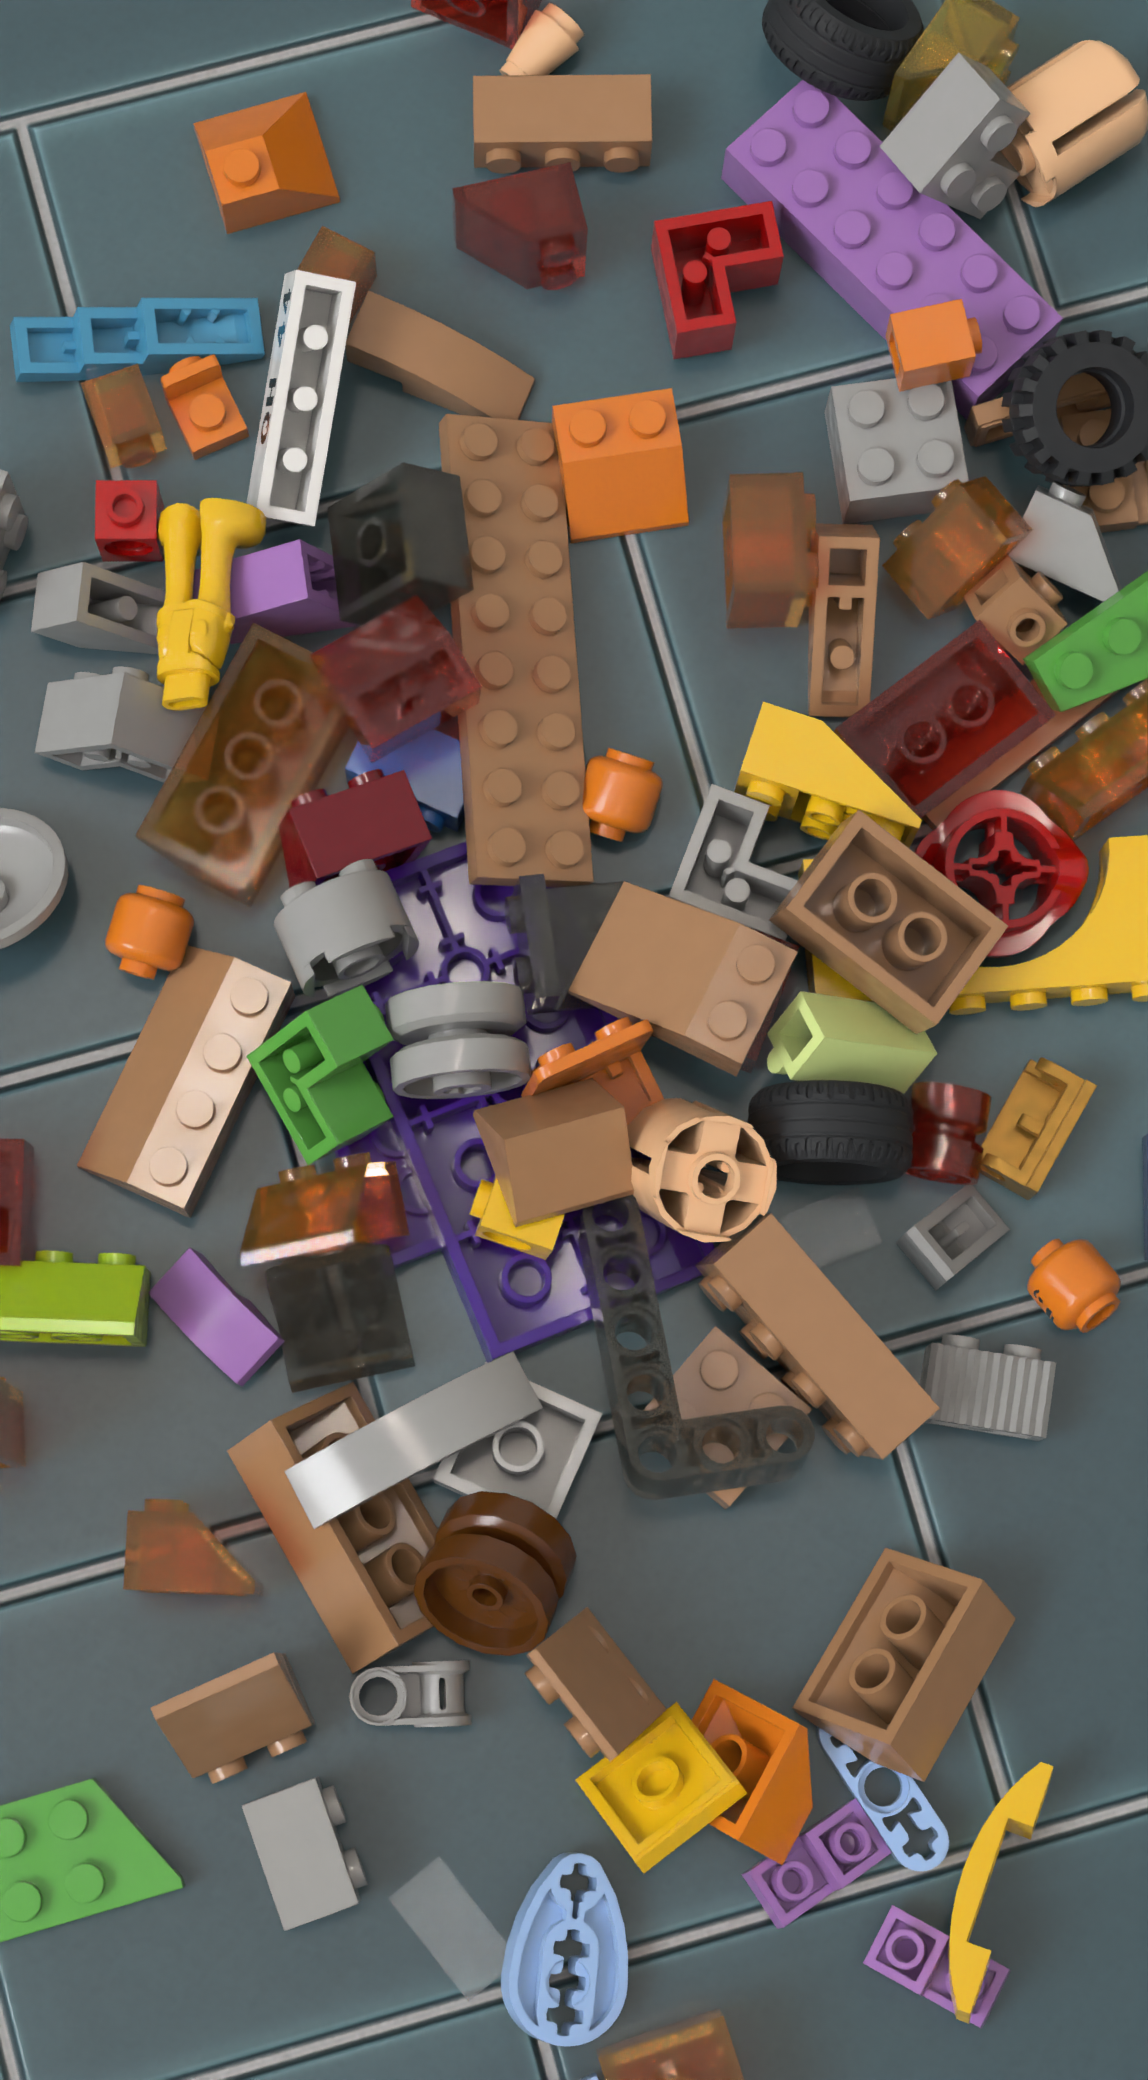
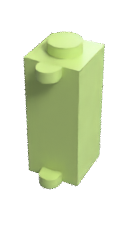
(846, 1042)

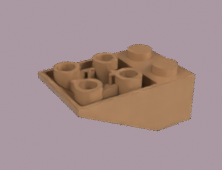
(595, 1684)

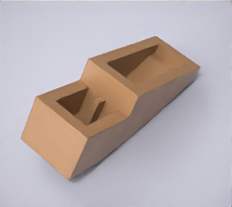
(436, 361)

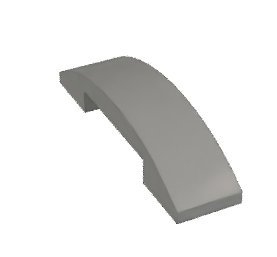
(412, 1439)

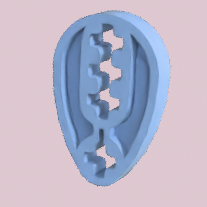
(600, 1967)

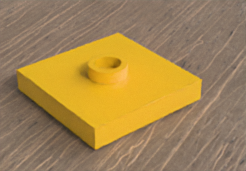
(661, 1788)

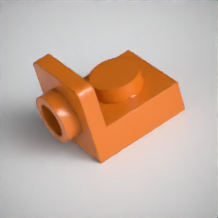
(203, 405)

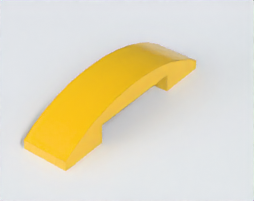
(1014, 1813)

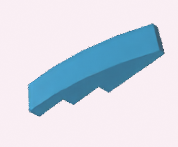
(148, 335)

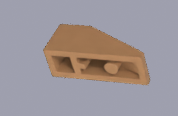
(842, 619)

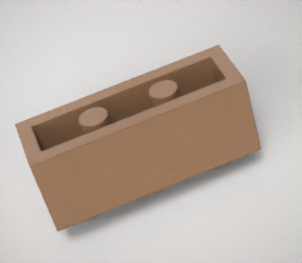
(562, 121)

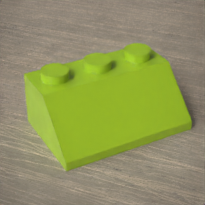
(75, 1301)

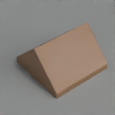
(558, 1150)

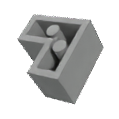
(955, 138)
(113, 723)
(718, 867)

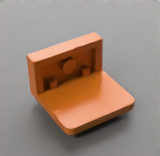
(610, 1060)

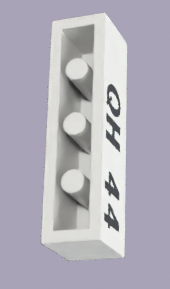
(300, 396)

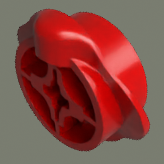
(1056, 863)

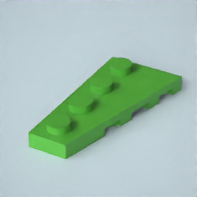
(1096, 652)

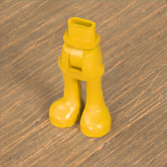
(191, 631)

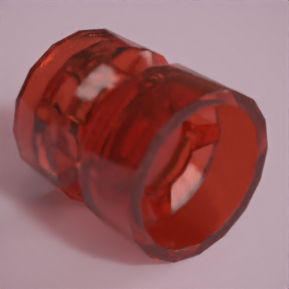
(945, 1132)

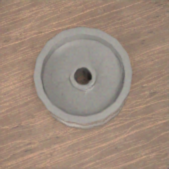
(458, 1040)

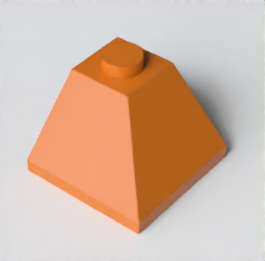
(266, 162)
(769, 1761)

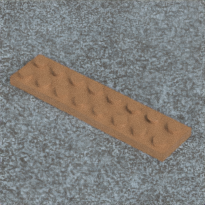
(519, 639)

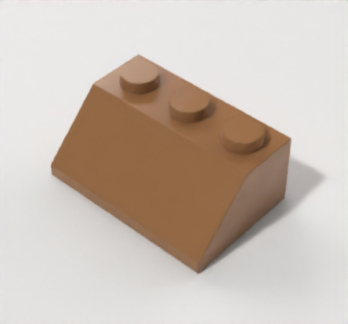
(906, 1662)

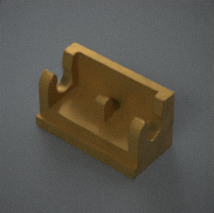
(1034, 1126)

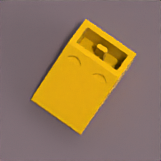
(816, 778)

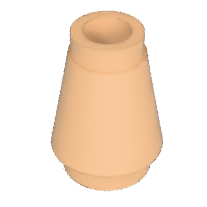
(544, 43)

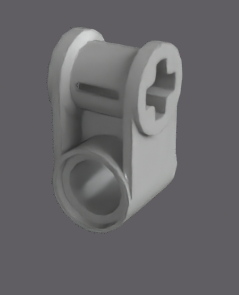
(418, 1694)

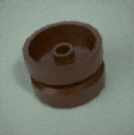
(495, 1573)

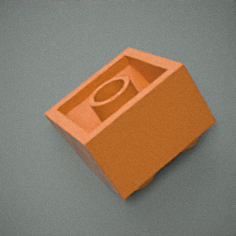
(621, 465)

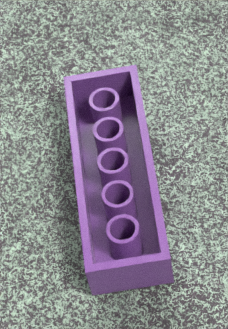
(881, 238)

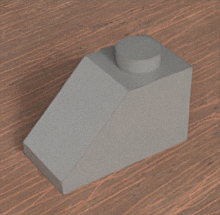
(1067, 542)
(97, 609)

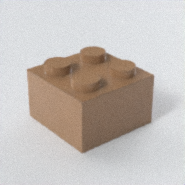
(727, 1380)

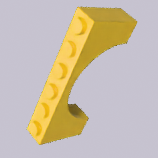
(1096, 961)

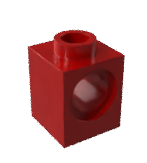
(128, 520)

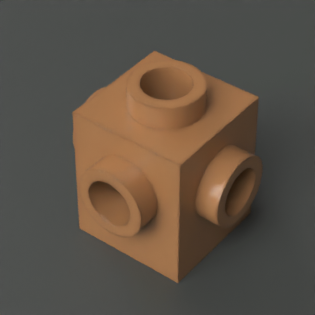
(1017, 608)

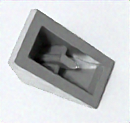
(952, 1236)

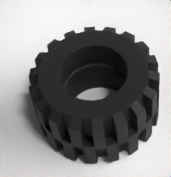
(1035, 417)

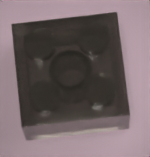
(399, 542)

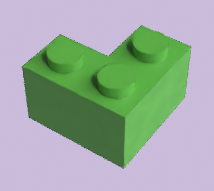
(319, 1074)

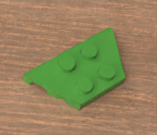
(73, 1858)

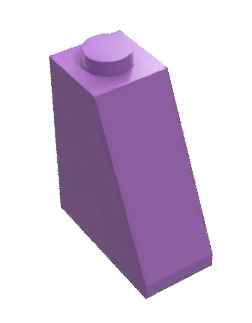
(283, 590)

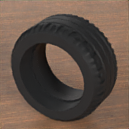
(843, 44)
(834, 1131)

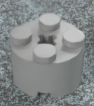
(344, 929)

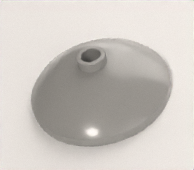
(30, 874)

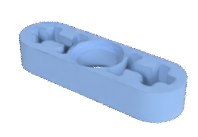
(896, 1836)

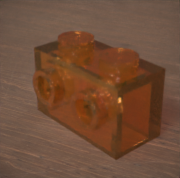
(955, 545)

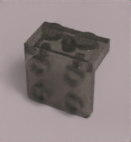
(554, 937)
(339, 1316)

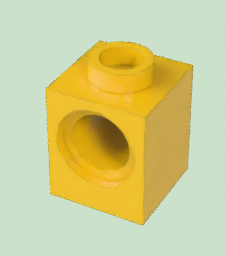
(497, 1224)

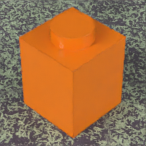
(932, 344)

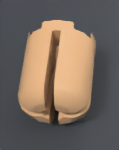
(1076, 118)
(675, 1187)

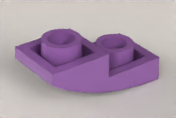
(216, 1317)
(819, 1863)
(918, 1960)

